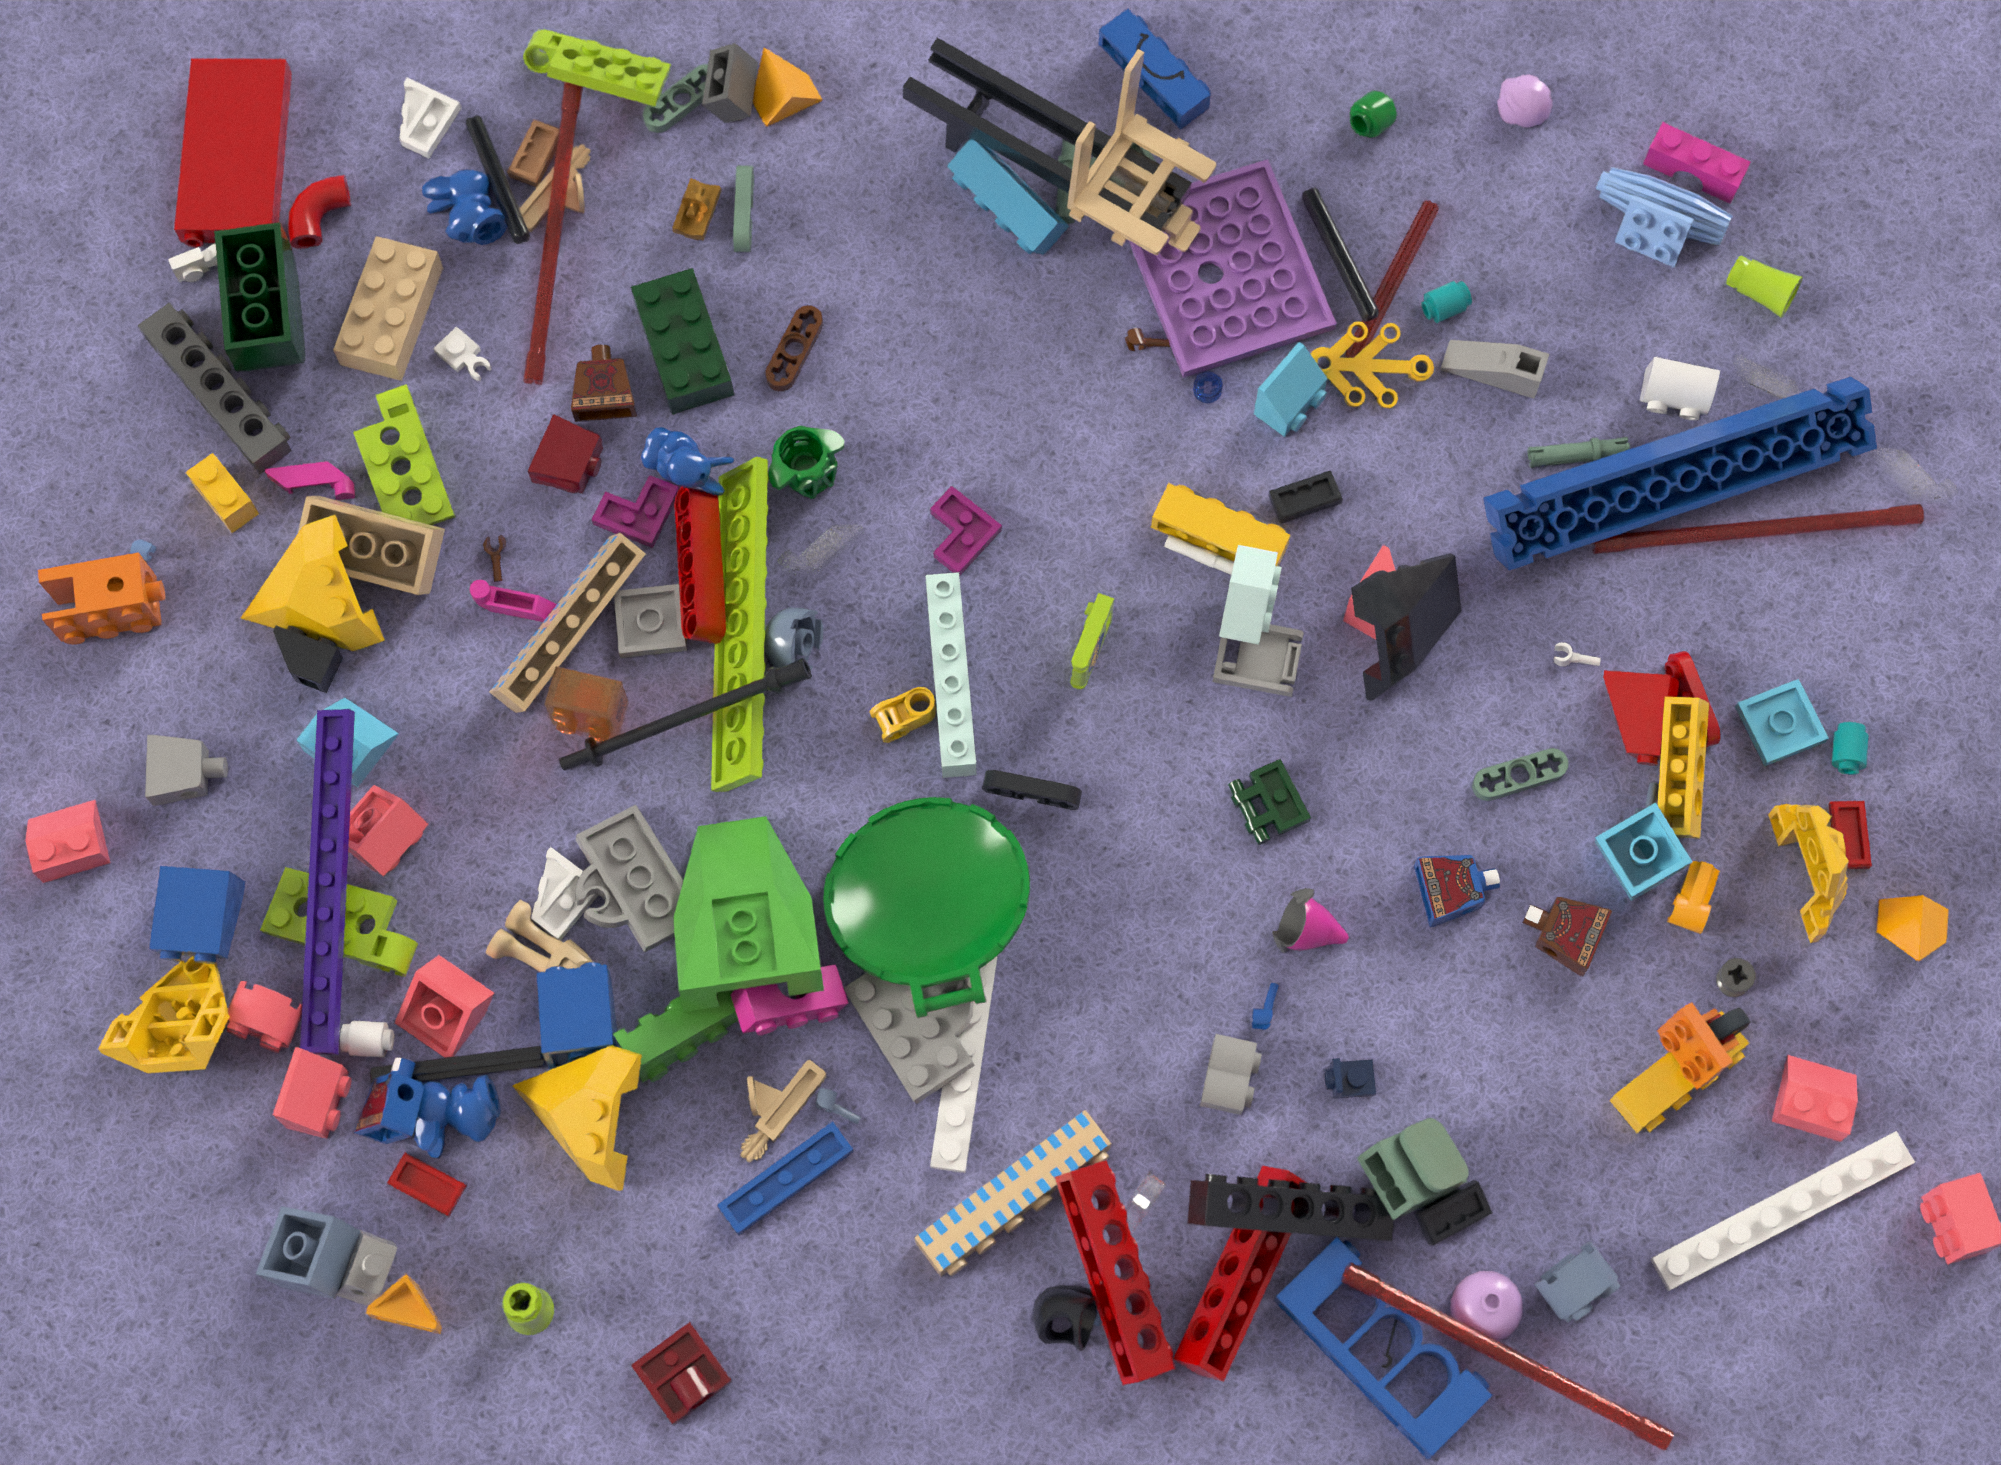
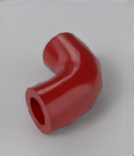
(311, 207)

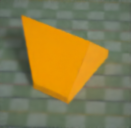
(781, 89)
(1913, 924)
(405, 1306)

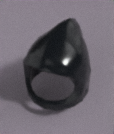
(1069, 1302)

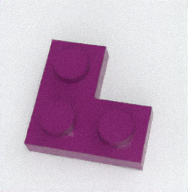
(638, 520)
(970, 529)

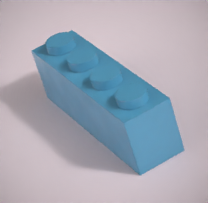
(1008, 197)

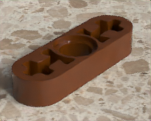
(796, 324)

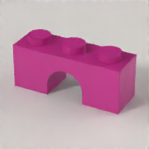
(1715, 167)
(766, 1008)

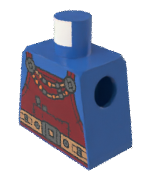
(1452, 886)
(391, 1105)

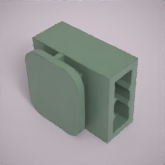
(1414, 1167)

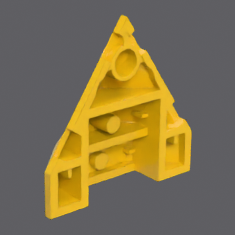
(314, 591)
(174, 1023)
(582, 1109)

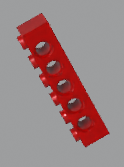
(1108, 1290)
(1233, 1293)

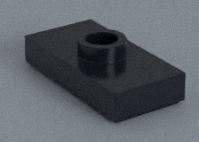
(1305, 497)
(1453, 1212)

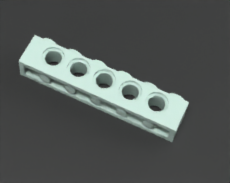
(951, 675)

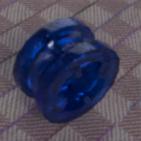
(1215, 392)

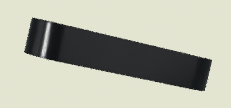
(1022, 786)

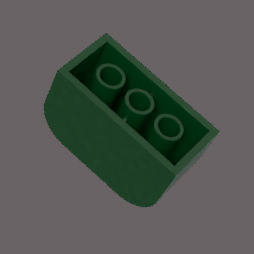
(259, 297)

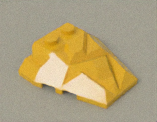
(1824, 858)

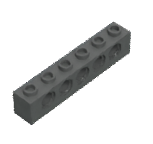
(168, 326)

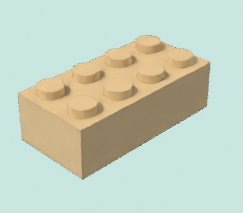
(388, 308)
(381, 545)

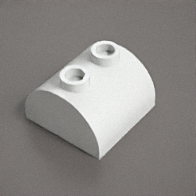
(1679, 387)

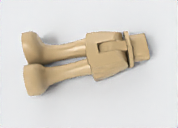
(519, 921)

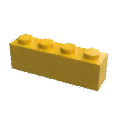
(1213, 525)
(1660, 1088)

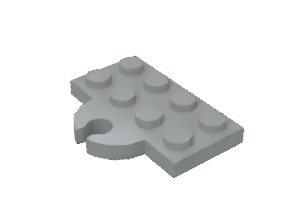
(631, 877)
(919, 1049)

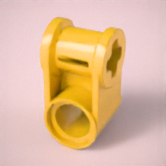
(902, 714)

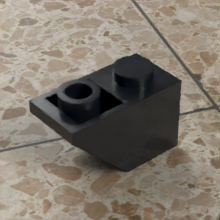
(307, 659)

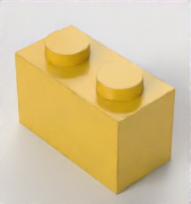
(222, 492)

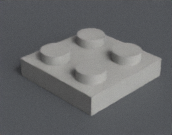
(649, 621)

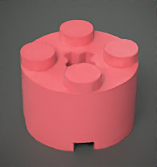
(263, 1016)

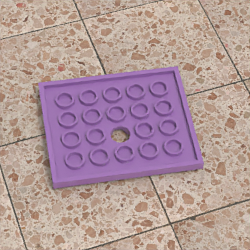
(1267, 281)

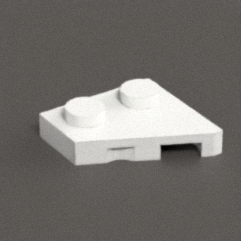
(425, 117)
(556, 903)

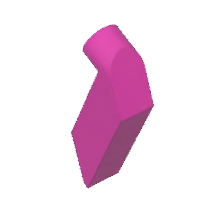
(311, 475)
(510, 601)

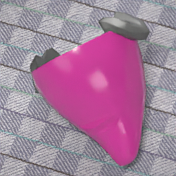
(1307, 925)

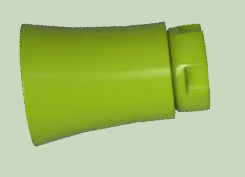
(1764, 284)
(538, 1314)

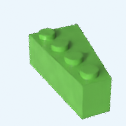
(676, 1034)

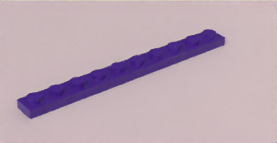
(327, 882)

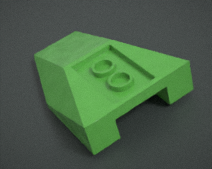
(743, 916)

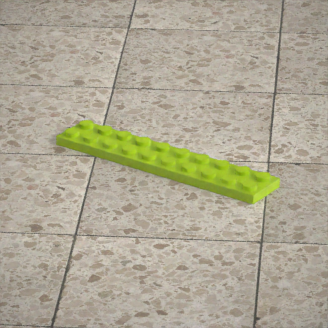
(740, 654)

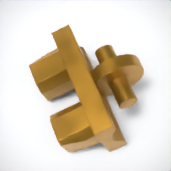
(696, 210)

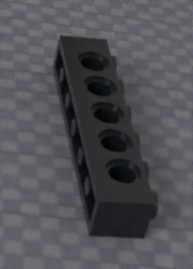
(1210, 1208)

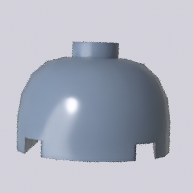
(792, 633)

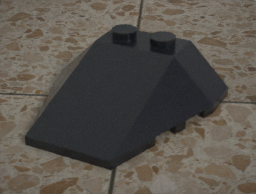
(1409, 616)

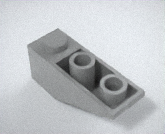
(1497, 364)

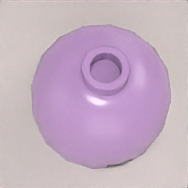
(1488, 1304)

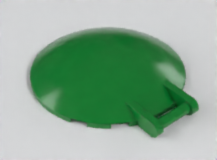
(928, 896)

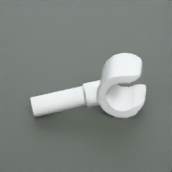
(1573, 657)

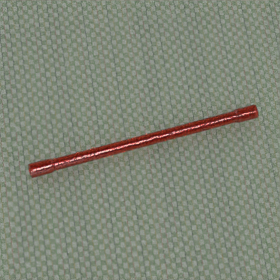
(536, 355)
(1891, 516)
(1639, 1425)

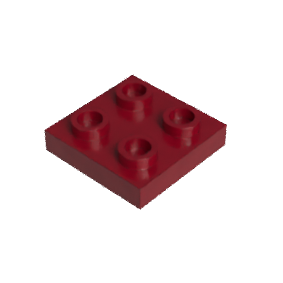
(681, 1373)

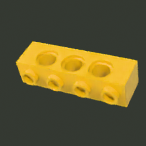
(1683, 764)

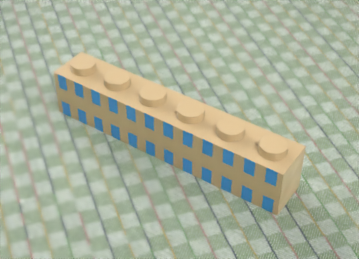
(567, 623)
(1011, 1195)

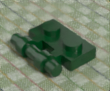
(1278, 796)

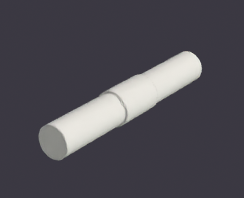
(1199, 554)

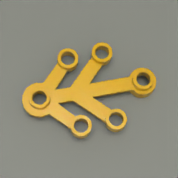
(1364, 366)

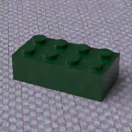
(682, 341)

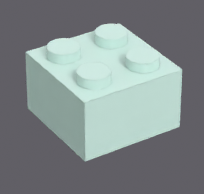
(1250, 595)

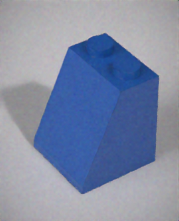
(195, 913)
(575, 1012)

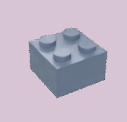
(308, 1252)

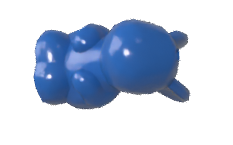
(471, 216)
(680, 460)
(466, 1110)

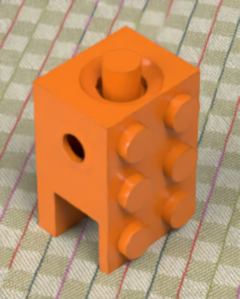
(108, 598)

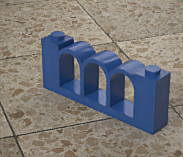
(1444, 1416)

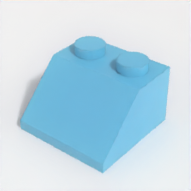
(1291, 391)
(369, 744)
(1643, 851)

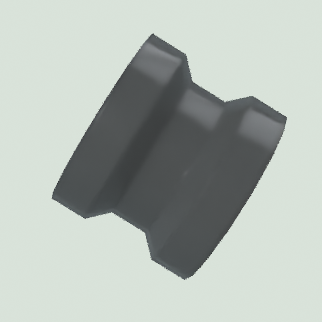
(1731, 983)

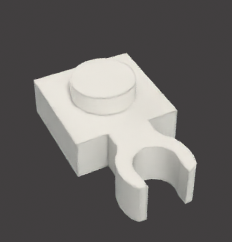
(193, 263)
(461, 351)

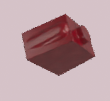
(566, 456)

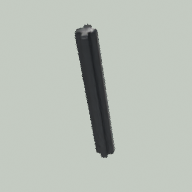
(497, 179)
(1340, 254)
(470, 1064)

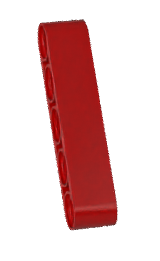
(700, 565)

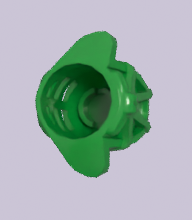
(805, 465)

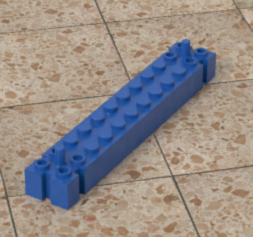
(1680, 473)

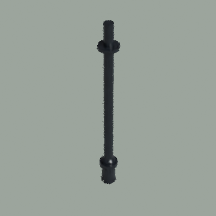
(774, 680)

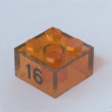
(586, 704)

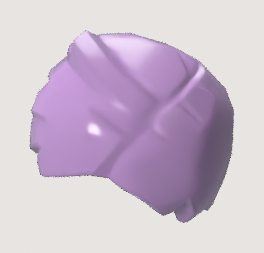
(1524, 101)

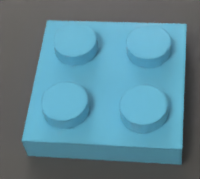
(1781, 722)

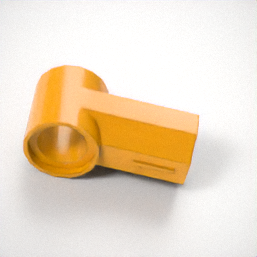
(1693, 901)

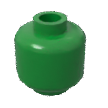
(1372, 114)

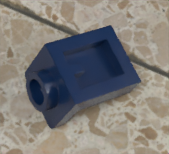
(1350, 1078)

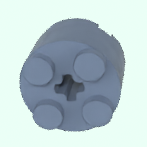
(1576, 1282)

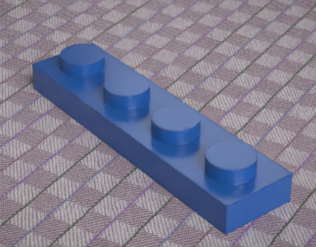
(785, 1178)

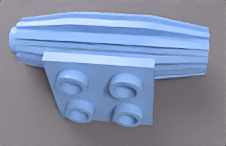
(1660, 214)

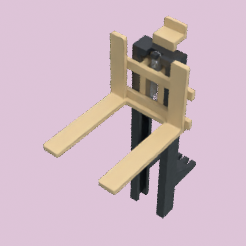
(1152, 192)

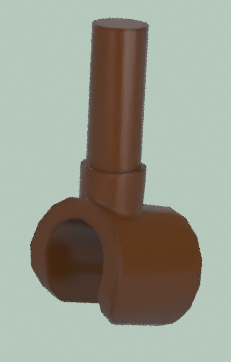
(1136, 337)
(495, 556)

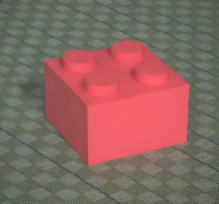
(1962, 1218)

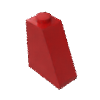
(1640, 710)

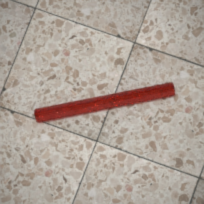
(1396, 272)

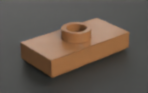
(534, 153)

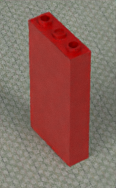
(232, 146)

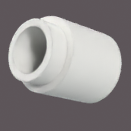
(366, 1038)

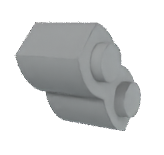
(1229, 1074)

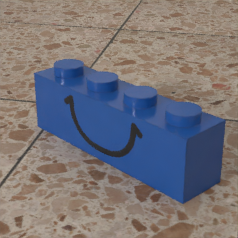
(1162, 74)

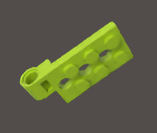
(597, 66)
(412, 446)
(376, 949)

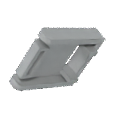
(1263, 665)

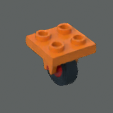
(1702, 1041)

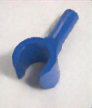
(1263, 1017)

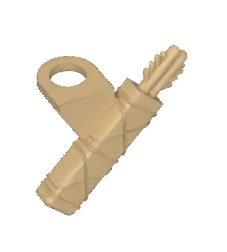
(538, 203)
(778, 1107)

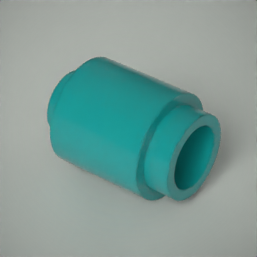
(1446, 301)
(1850, 748)

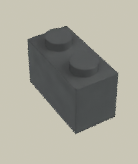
(730, 83)

